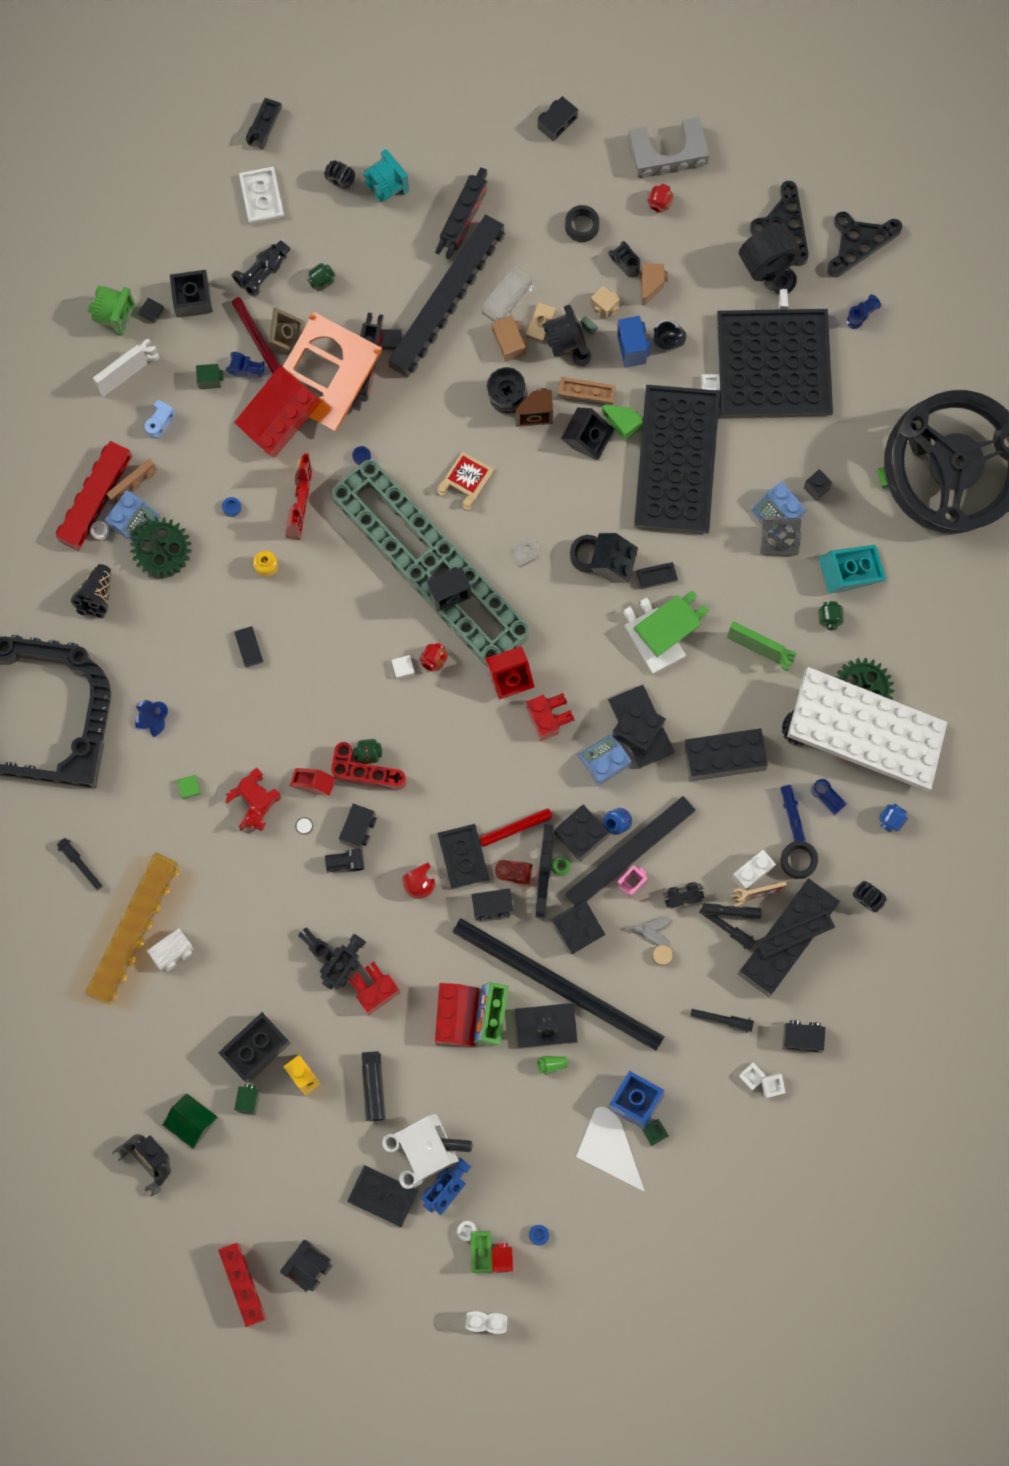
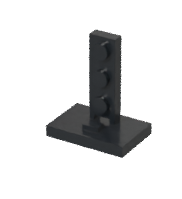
(546, 1025)

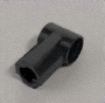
(351, 861)

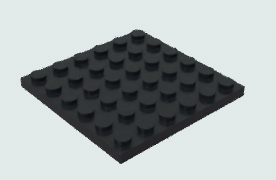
(774, 363)

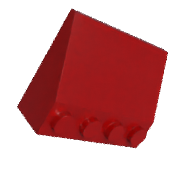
(277, 411)

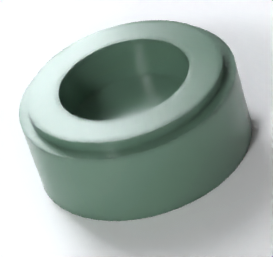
(588, 325)

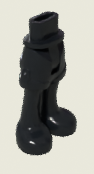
(268, 260)

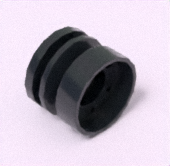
(504, 381)

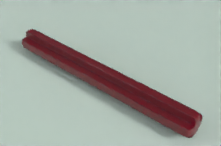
(255, 334)

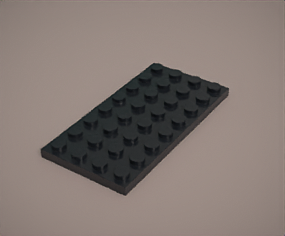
(677, 459)

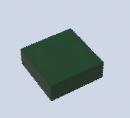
(655, 1132)

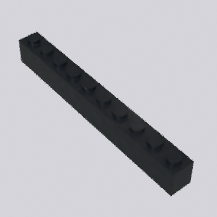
(446, 296)

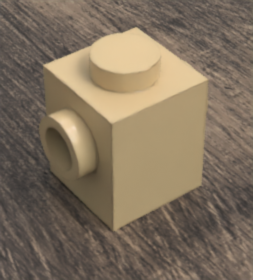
(605, 302)

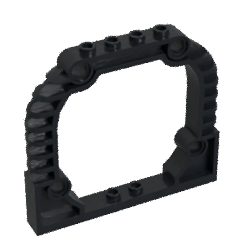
(80, 767)

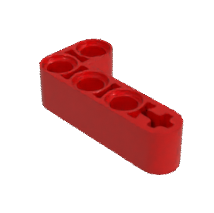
(370, 771)

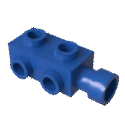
(445, 1189)

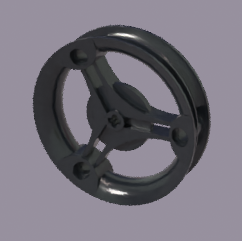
(942, 463)

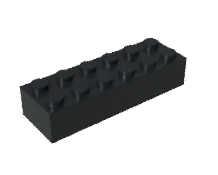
(769, 972)

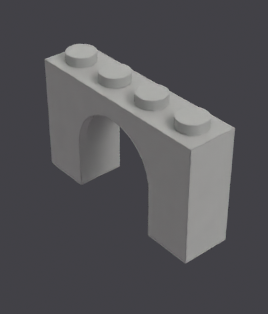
(650, 162)

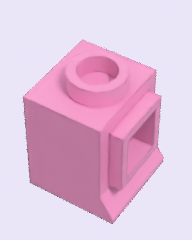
(639, 874)

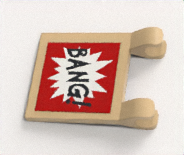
(468, 477)
(757, 893)

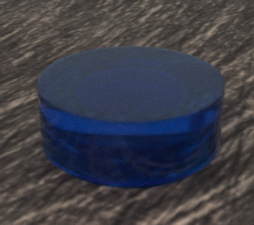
(361, 454)

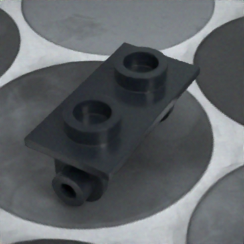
(691, 892)

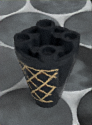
(93, 593)

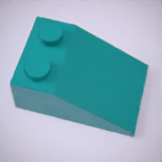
(851, 568)

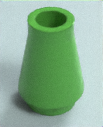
(550, 1064)

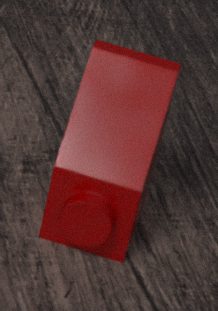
(312, 781)
(502, 1258)

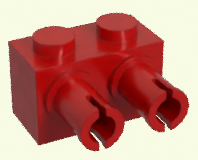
(541, 714)
(379, 993)

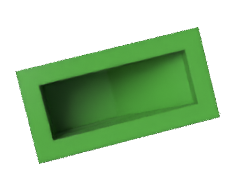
(623, 420)

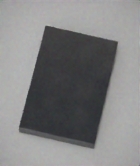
(463, 856)
(382, 1196)

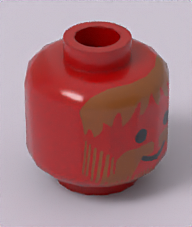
(660, 198)
(433, 657)

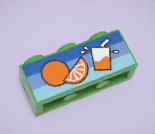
(491, 1014)

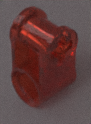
(516, 871)

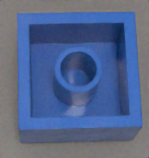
(632, 341)
(636, 1100)

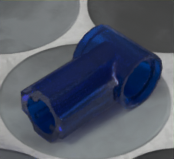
(830, 798)

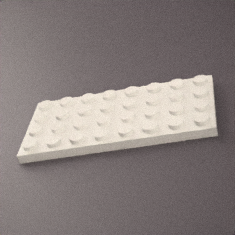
(867, 729)

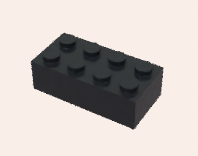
(725, 754)

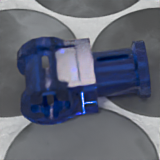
(861, 312)
(243, 365)

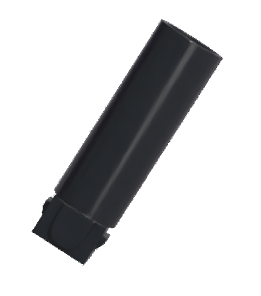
(373, 1086)

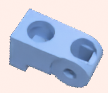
(160, 420)

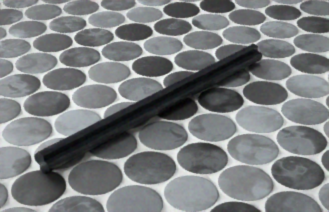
(558, 984)

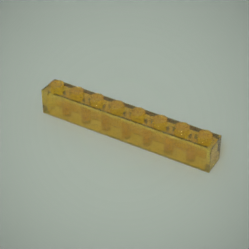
(132, 928)

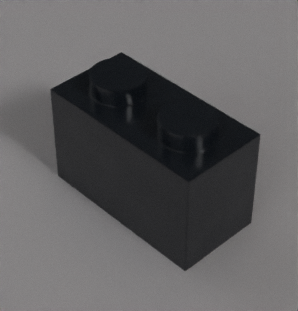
(557, 118)
(358, 826)
(492, 904)
(804, 1037)

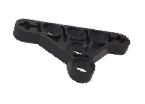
(783, 215)
(866, 236)
(544, 870)

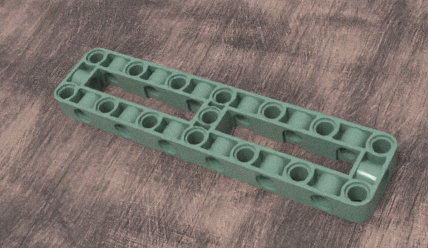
(435, 540)

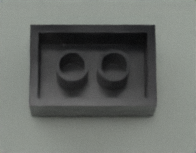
(254, 1048)

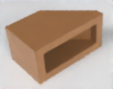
(652, 281)

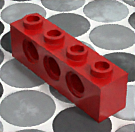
(242, 1284)

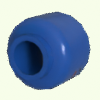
(893, 818)
(617, 821)

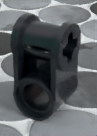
(624, 256)

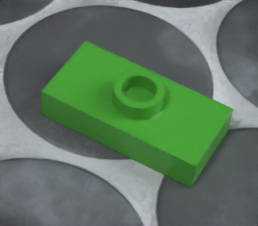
(481, 1251)

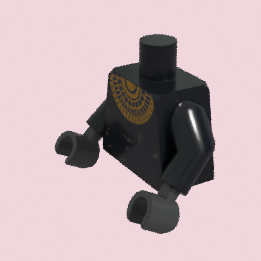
(150, 1156)

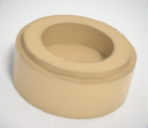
(662, 955)

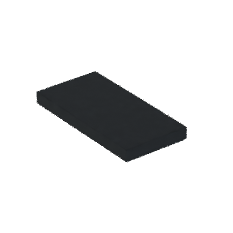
(662, 746)

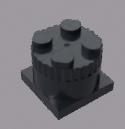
(565, 334)
(306, 1266)

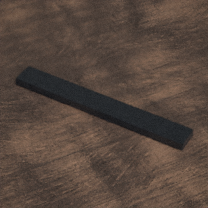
(631, 851)

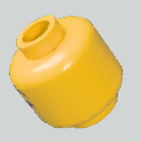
(265, 564)

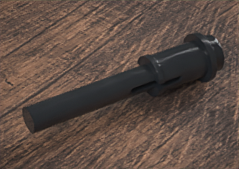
(74, 857)
(743, 938)
(733, 1021)

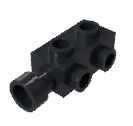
(338, 966)

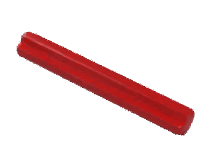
(515, 827)

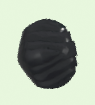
(669, 335)

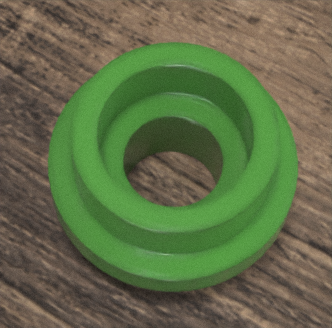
(560, 860)

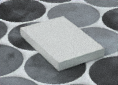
(261, 195)

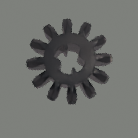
(339, 174)
(869, 896)

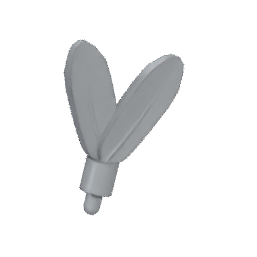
(649, 930)

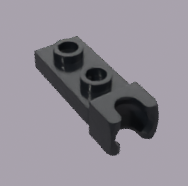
(264, 122)

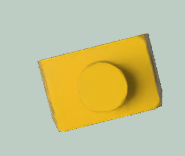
(301, 1075)

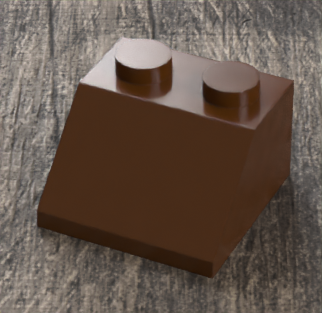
(536, 409)

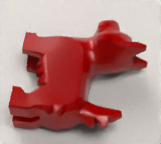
(257, 799)

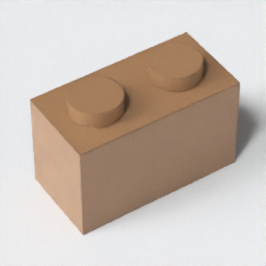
(508, 338)

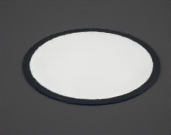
(304, 825)

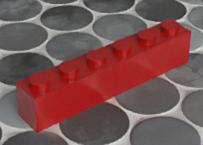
(93, 496)

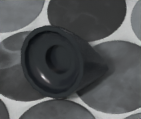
(782, 279)

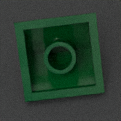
(189, 1120)

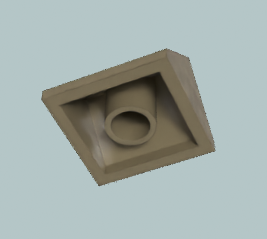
(284, 332)

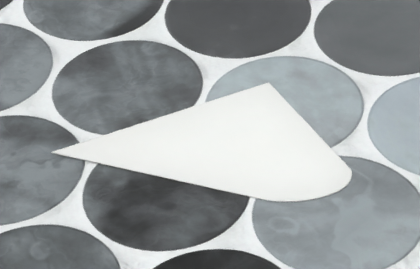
(608, 1147)

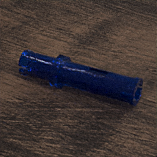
(792, 812)

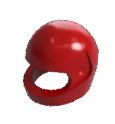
(417, 883)

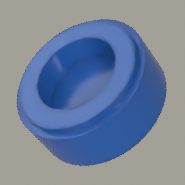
(231, 506)
(539, 1235)

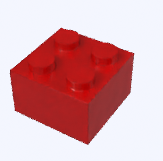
(510, 672)

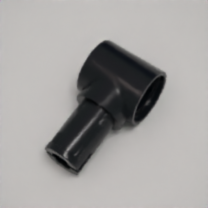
(316, 945)

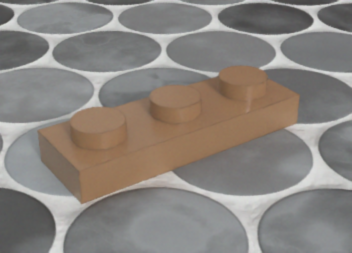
(586, 391)
(132, 481)

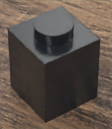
(817, 485)

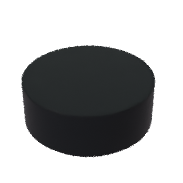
(581, 360)

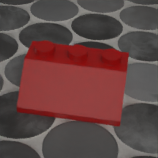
(456, 1015)

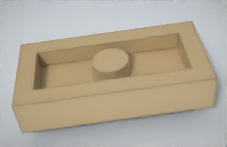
(542, 314)

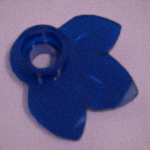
(149, 718)

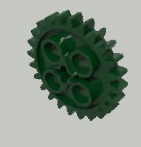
(174, 537)
(880, 685)

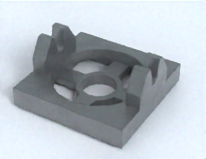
(768, 522)

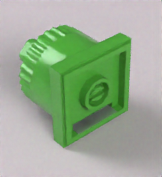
(112, 308)

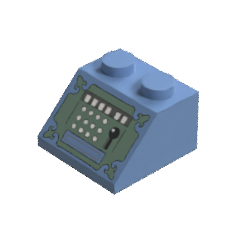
(778, 503)
(129, 515)
(605, 759)

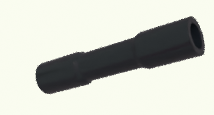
(744, 912)

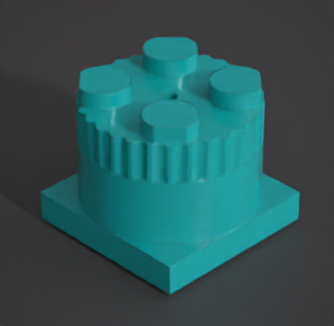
(386, 177)

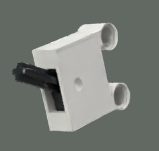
(426, 1149)

